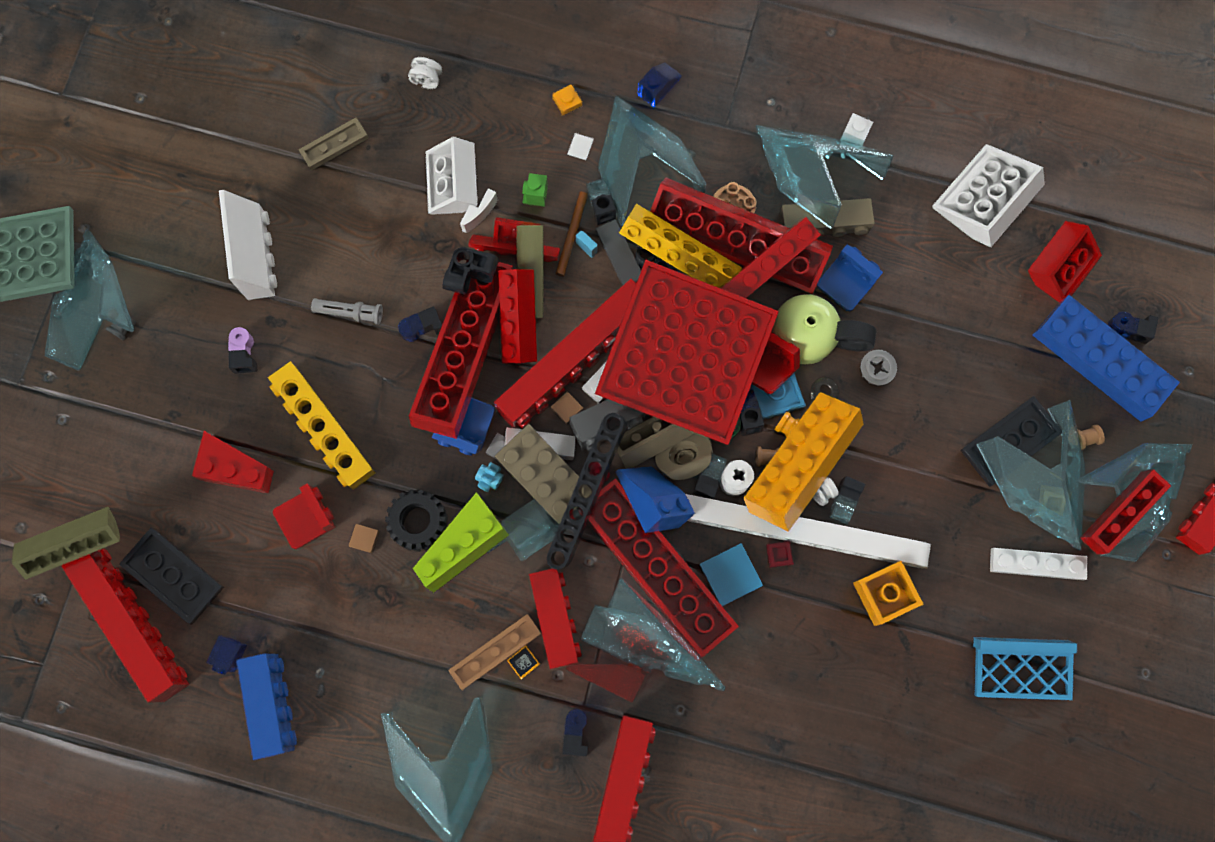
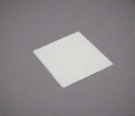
(580, 146)

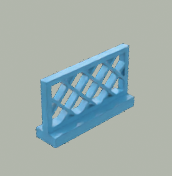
(1027, 647)

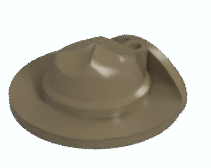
(685, 458)

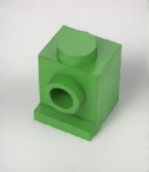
(535, 190)

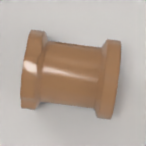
(1091, 436)
(763, 456)

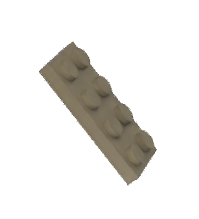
(540, 471)

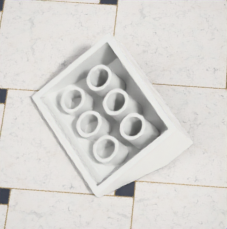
(990, 194)
(247, 246)

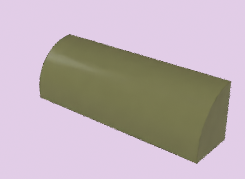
(531, 256)
(65, 543)

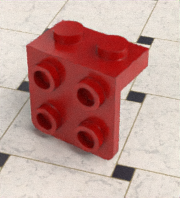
(776, 364)
(304, 517)

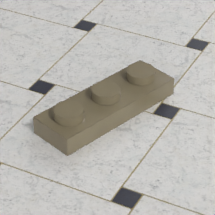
(333, 143)

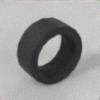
(855, 335)

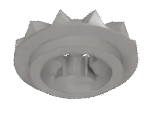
(889, 367)

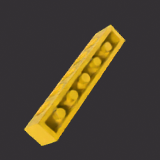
(677, 248)
(290, 377)

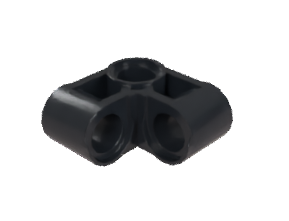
(480, 267)

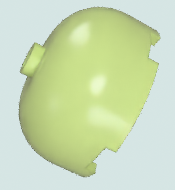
(809, 325)

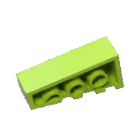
(461, 544)

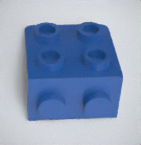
(849, 278)
(473, 429)

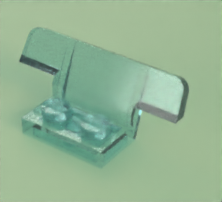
(528, 530)

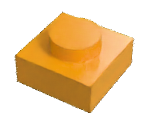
(567, 99)

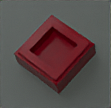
(779, 554)

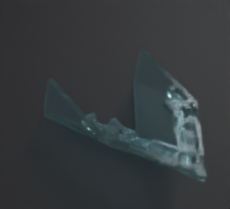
(634, 137)
(802, 172)
(80, 310)
(1119, 473)
(1041, 493)
(644, 637)
(444, 789)

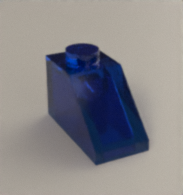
(657, 83)

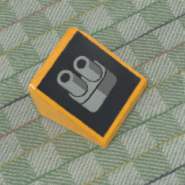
(523, 662)

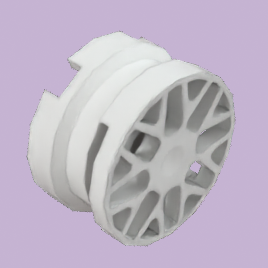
(425, 72)
(826, 491)

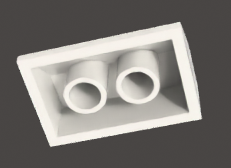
(451, 176)

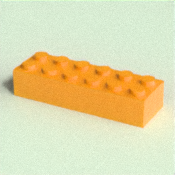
(804, 461)

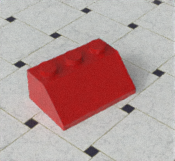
(1065, 261)

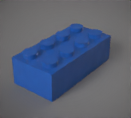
(266, 705)

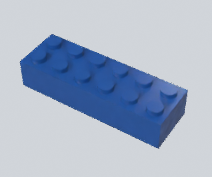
(1106, 358)

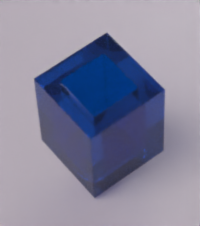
(225, 654)

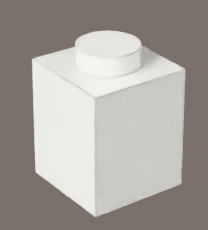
(857, 129)

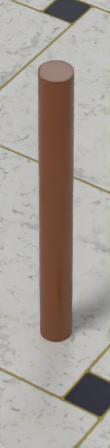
(570, 238)

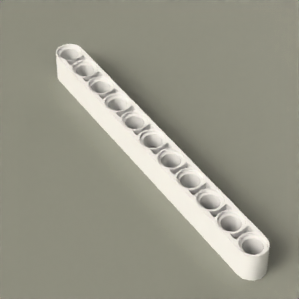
(812, 533)

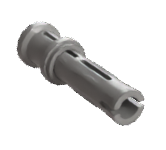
(358, 313)

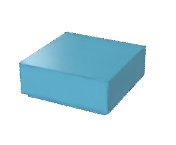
(586, 244)

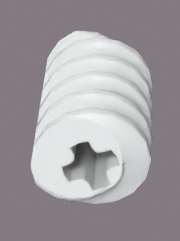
(736, 469)

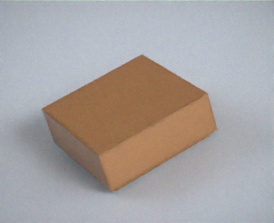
(566, 407)
(364, 538)

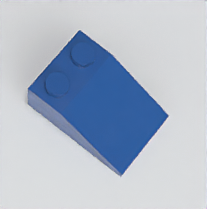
(655, 499)

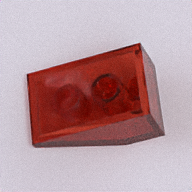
(615, 678)

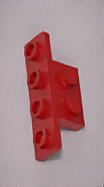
(505, 239)

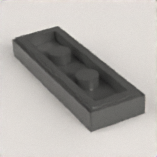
(618, 252)

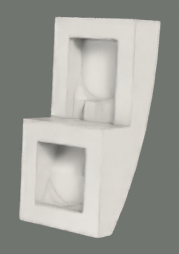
(475, 215)

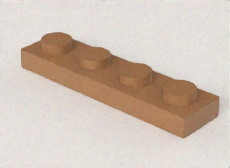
(494, 652)

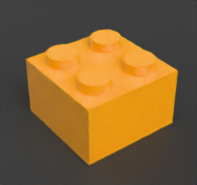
(888, 593)

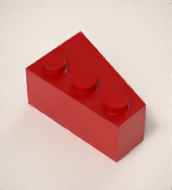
(230, 467)

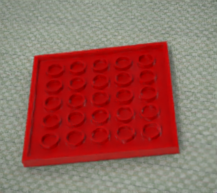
(686, 352)

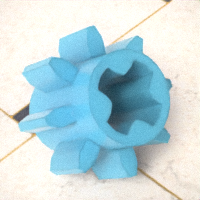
(489, 477)

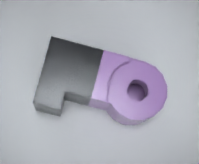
(240, 351)

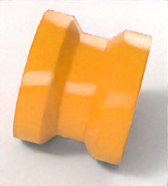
(786, 424)

